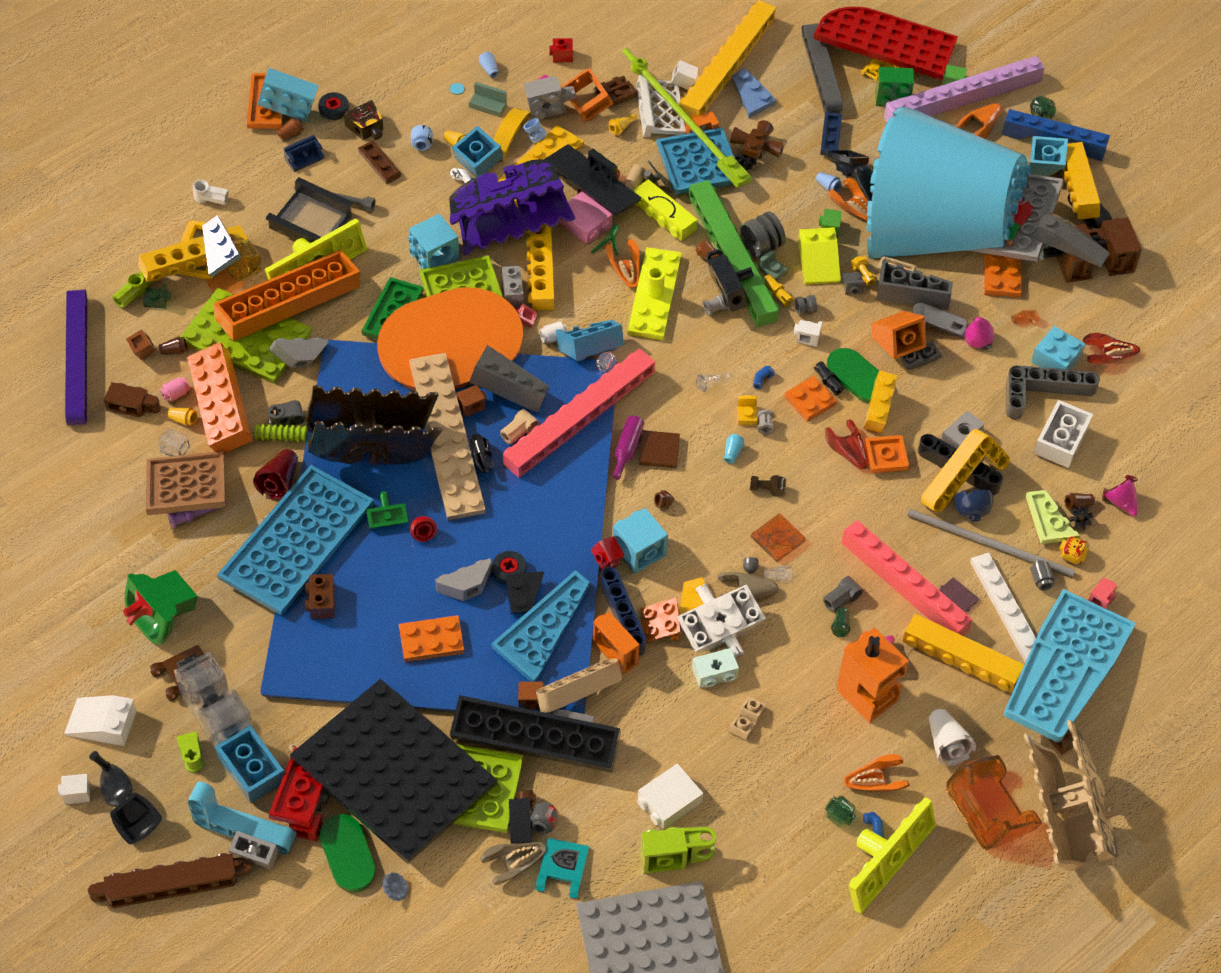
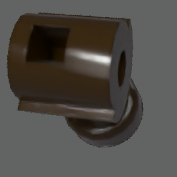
(775, 484)

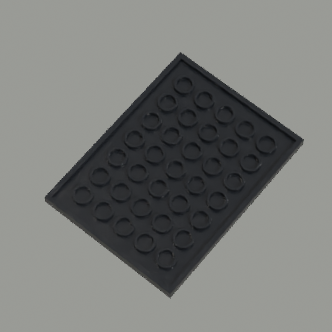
(393, 770)

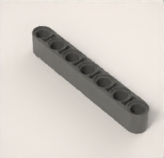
(822, 70)

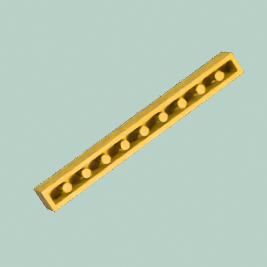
(728, 59)

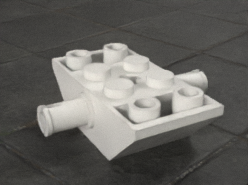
(735, 609)

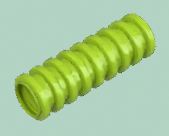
(280, 433)

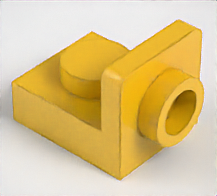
(747, 410)

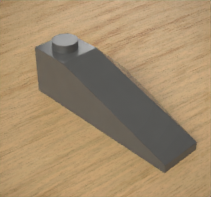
(1069, 238)

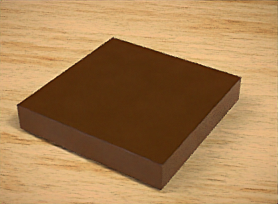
(659, 449)

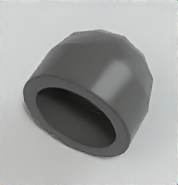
(750, 564)

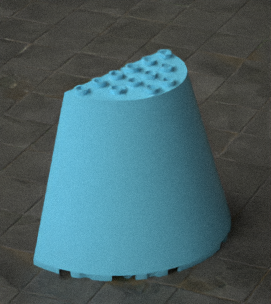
(940, 189)

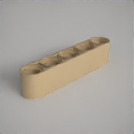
(579, 685)

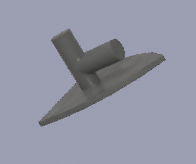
(654, 178)

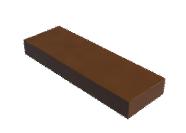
(379, 162)

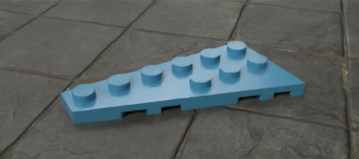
(535, 635)

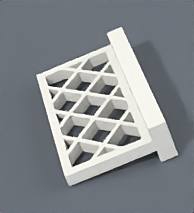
(647, 106)

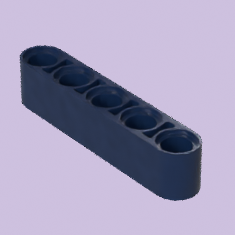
(620, 603)

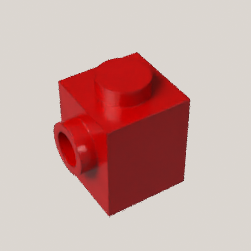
(561, 50)
(608, 553)

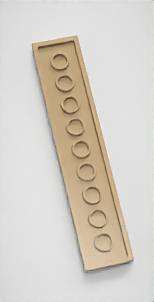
(451, 448)

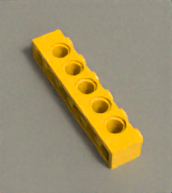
(179, 257)
(540, 269)

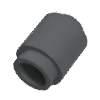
(1042, 575)

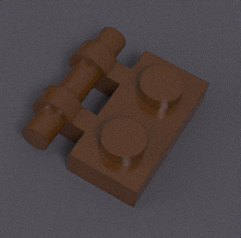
(618, 90)

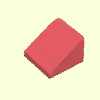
(526, 315)

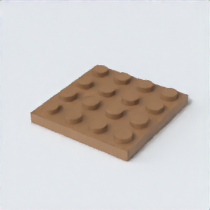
(185, 483)

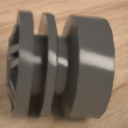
(762, 234)

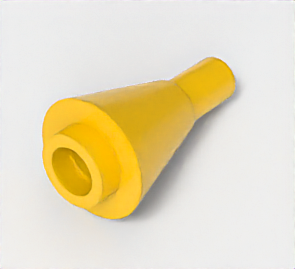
(618, 125)

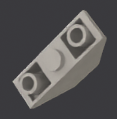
(298, 351)
(466, 581)

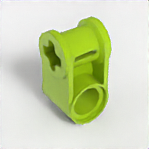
(191, 751)

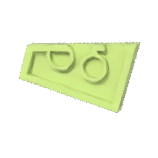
(1047, 519)

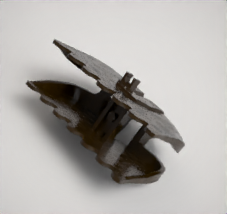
(382, 425)

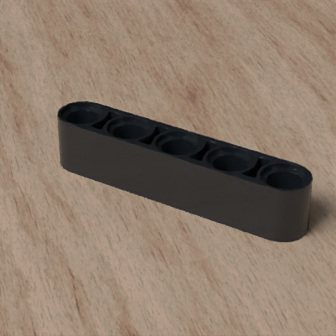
(940, 452)

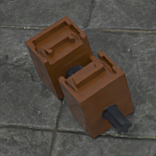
(1114, 236)

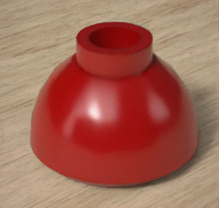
(423, 529)

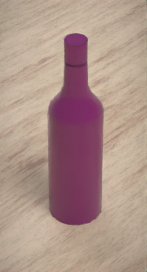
(628, 443)

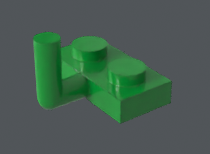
(387, 514)

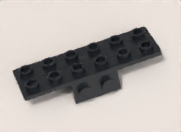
(594, 177)

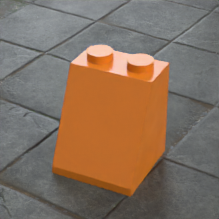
(900, 333)

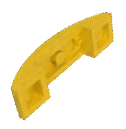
(509, 128)

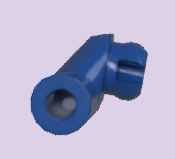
(761, 374)
(875, 821)

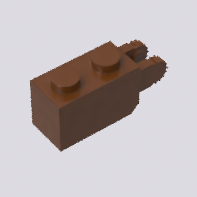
(130, 400)

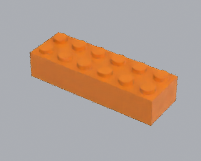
(219, 398)

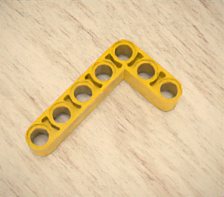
(960, 466)

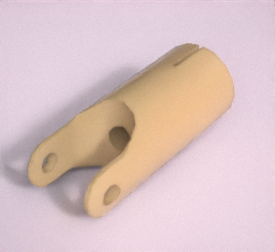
(635, 177)

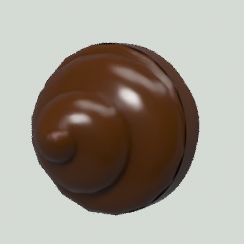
(663, 499)
(528, 794)

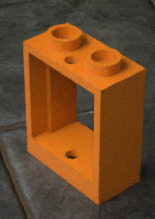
(595, 105)
(615, 642)

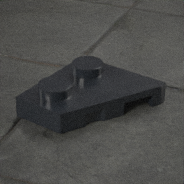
(522, 590)

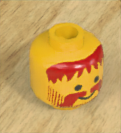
(1074, 550)

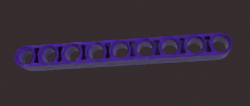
(76, 357)

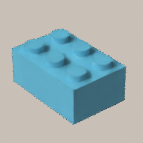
(287, 95)

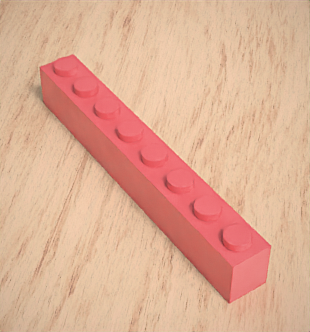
(905, 579)

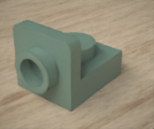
(771, 266)

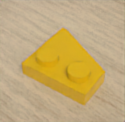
(690, 598)

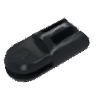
(482, 453)

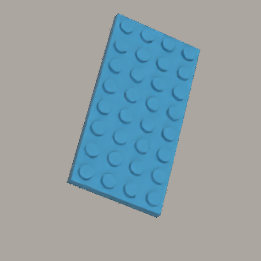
(295, 539)

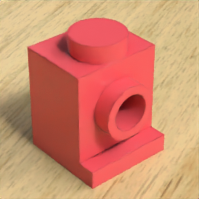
(1103, 593)

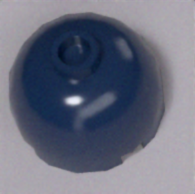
(974, 504)

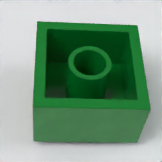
(893, 84)

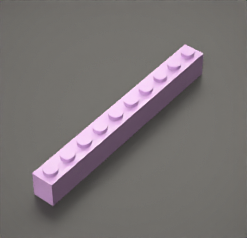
(971, 88)

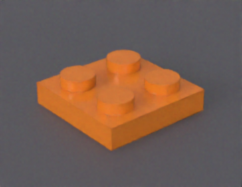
(810, 398)
(886, 454)

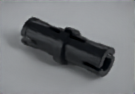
(828, 378)

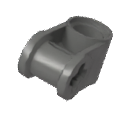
(286, 414)

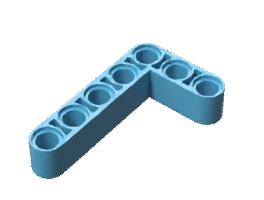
(226, 821)

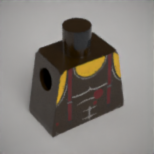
(365, 121)

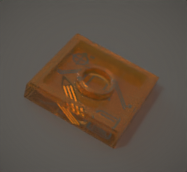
(778, 537)

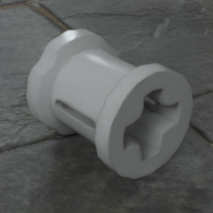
(763, 422)

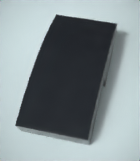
(520, 821)

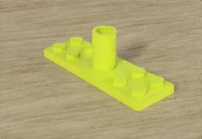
(346, 238)
(654, 293)
(889, 854)

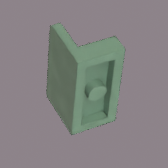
(488, 99)

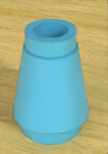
(733, 448)

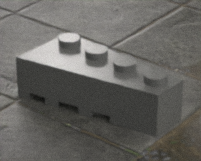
(912, 287)

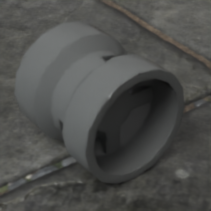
(806, 304)

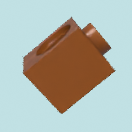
(141, 344)
(471, 400)
(527, 695)

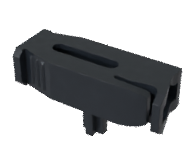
(728, 280)

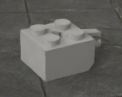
(547, 97)

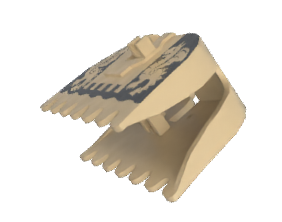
(1080, 835)

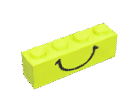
(665, 211)

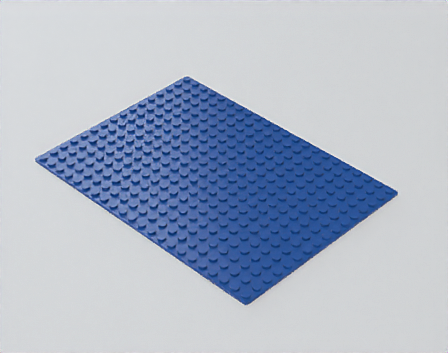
(389, 578)

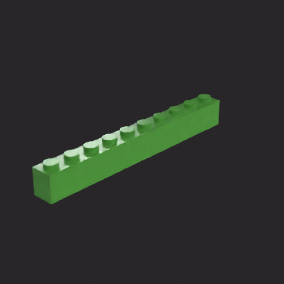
(725, 237)

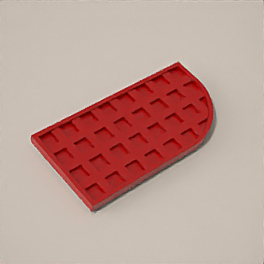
(888, 39)

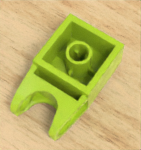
(674, 848)

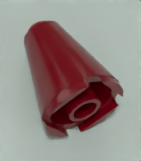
(276, 475)

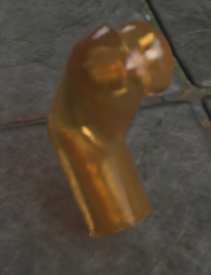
(1024, 314)

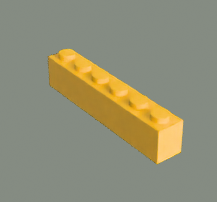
(1080, 182)
(963, 653)

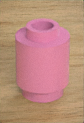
(175, 389)

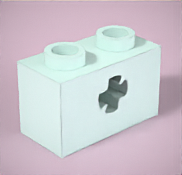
(722, 661)

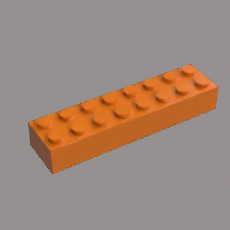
(286, 295)

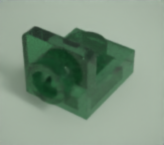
(157, 297)

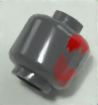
(544, 817)

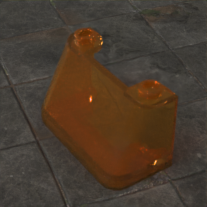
(987, 804)

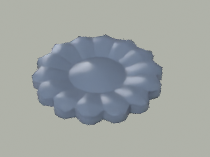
(395, 886)

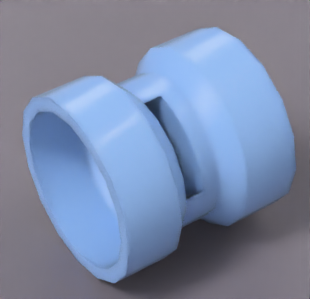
(534, 128)

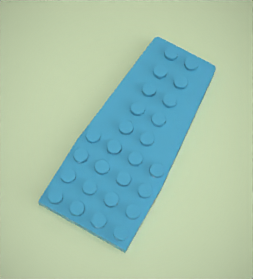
(1067, 664)

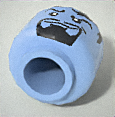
(421, 137)

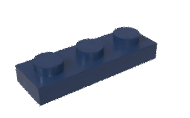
(831, 132)

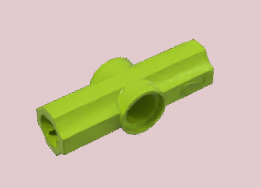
(133, 288)

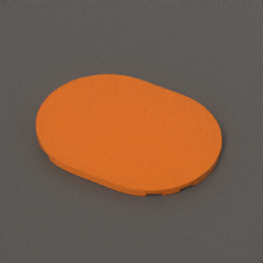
(450, 323)

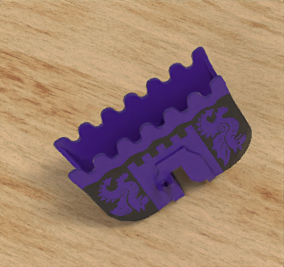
(488, 206)

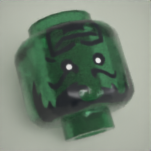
(1043, 107)

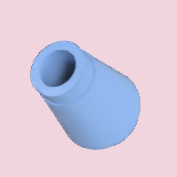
(489, 64)
(829, 182)

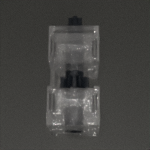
(208, 698)

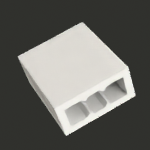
(669, 796)

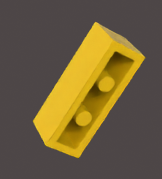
(880, 401)

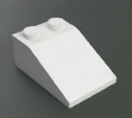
(102, 719)

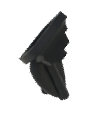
(854, 164)
(133, 812)

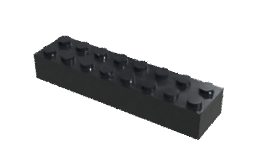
(535, 733)

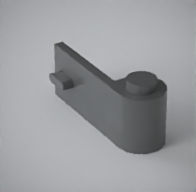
(941, 319)

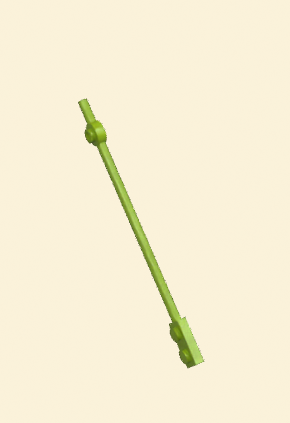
(727, 165)

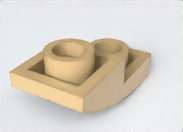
(747, 717)

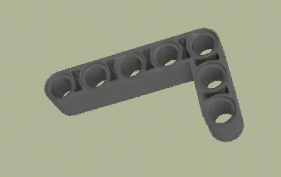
(1045, 380)

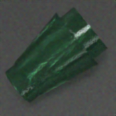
(841, 623)

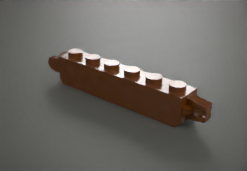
(169, 880)

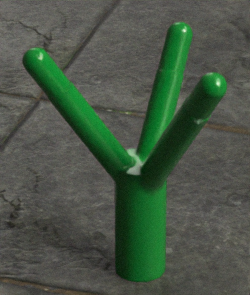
(611, 236)

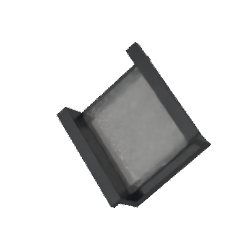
(311, 212)

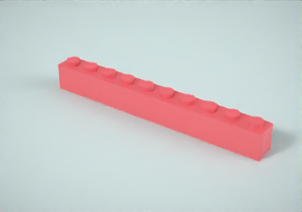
(578, 413)

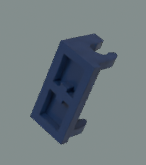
(303, 153)

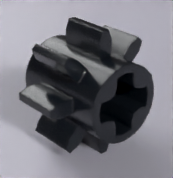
(745, 161)
(1081, 511)

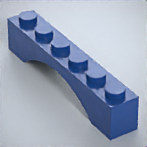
(1023, 125)

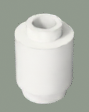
(548, 332)

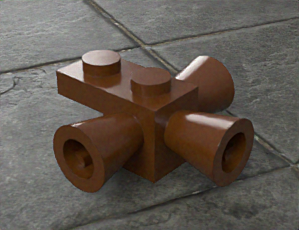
(757, 141)

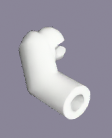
(460, 174)

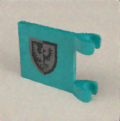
(563, 862)

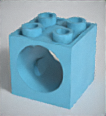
(433, 243)
(641, 540)

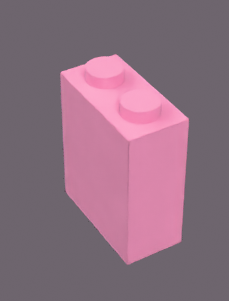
(590, 218)

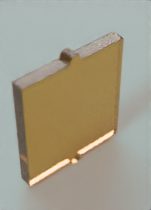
(223, 281)

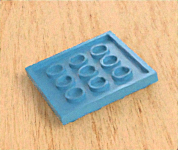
(691, 161)

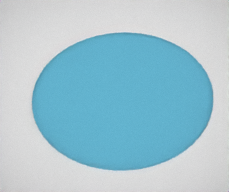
(456, 88)

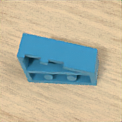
(591, 340)

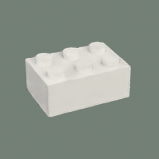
(1063, 434)

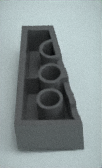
(508, 380)

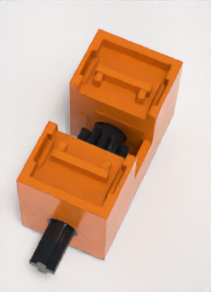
(871, 673)

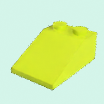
(819, 255)

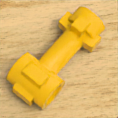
(861, 263)

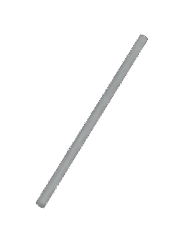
(987, 541)

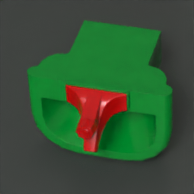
(156, 603)

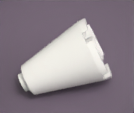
(950, 738)

